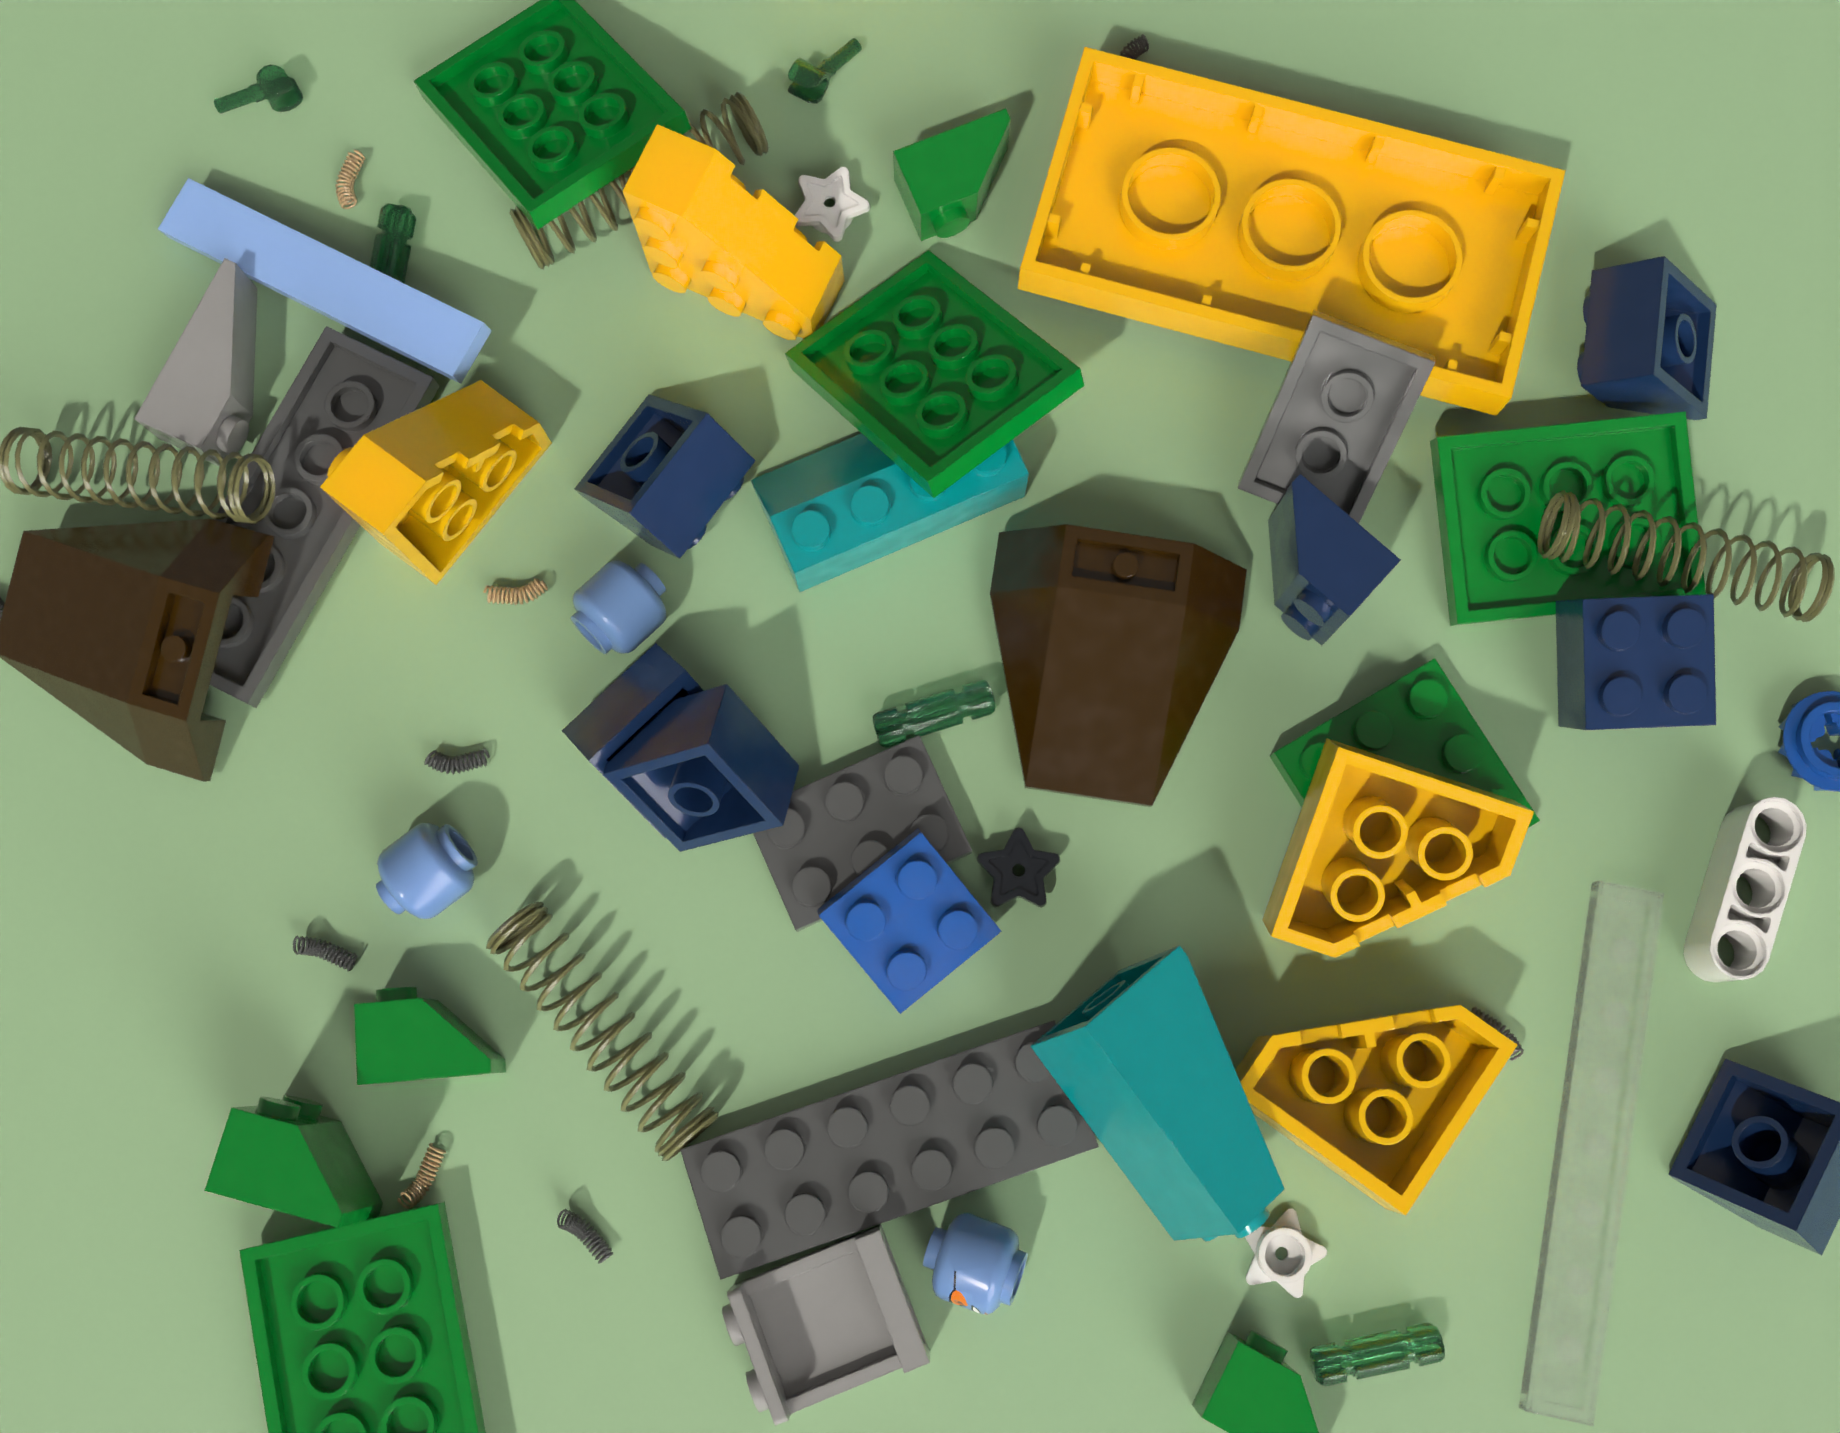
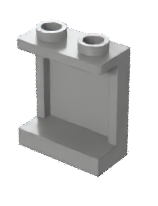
(824, 1324)

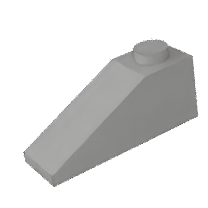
(209, 378)

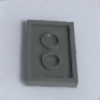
(1337, 414)
(854, 820)

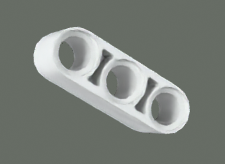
(1770, 874)

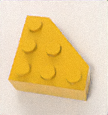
(725, 243)
(437, 475)
(1385, 849)
(1377, 1093)

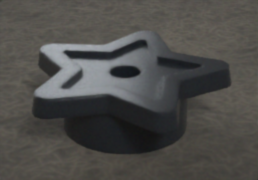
(1009, 886)

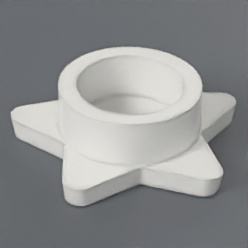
(829, 219)
(1299, 1258)

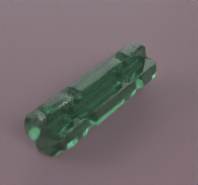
(390, 246)
(934, 713)
(1377, 1354)

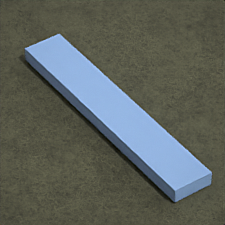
(326, 280)

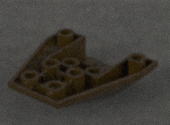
(132, 627)
(1108, 653)

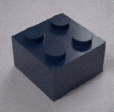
(1636, 662)

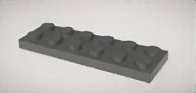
(328, 408)
(882, 1152)

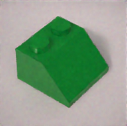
(293, 1163)

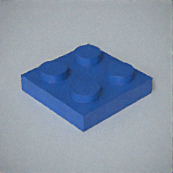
(908, 921)

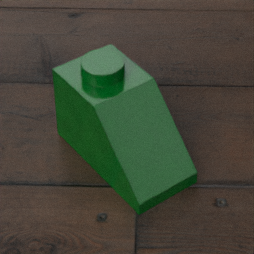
(951, 174)
(416, 1040)
(1254, 1389)

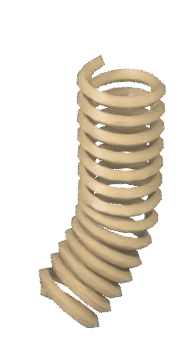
(347, 172)
(515, 593)
(416, 1186)

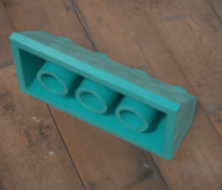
(861, 506)

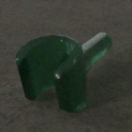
(812, 81)
(272, 85)

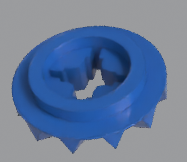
(1802, 728)

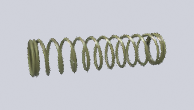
(746, 121)
(44, 461)
(1797, 576)
(513, 935)

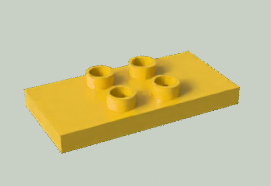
(1256, 209)

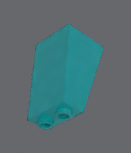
(1166, 1099)

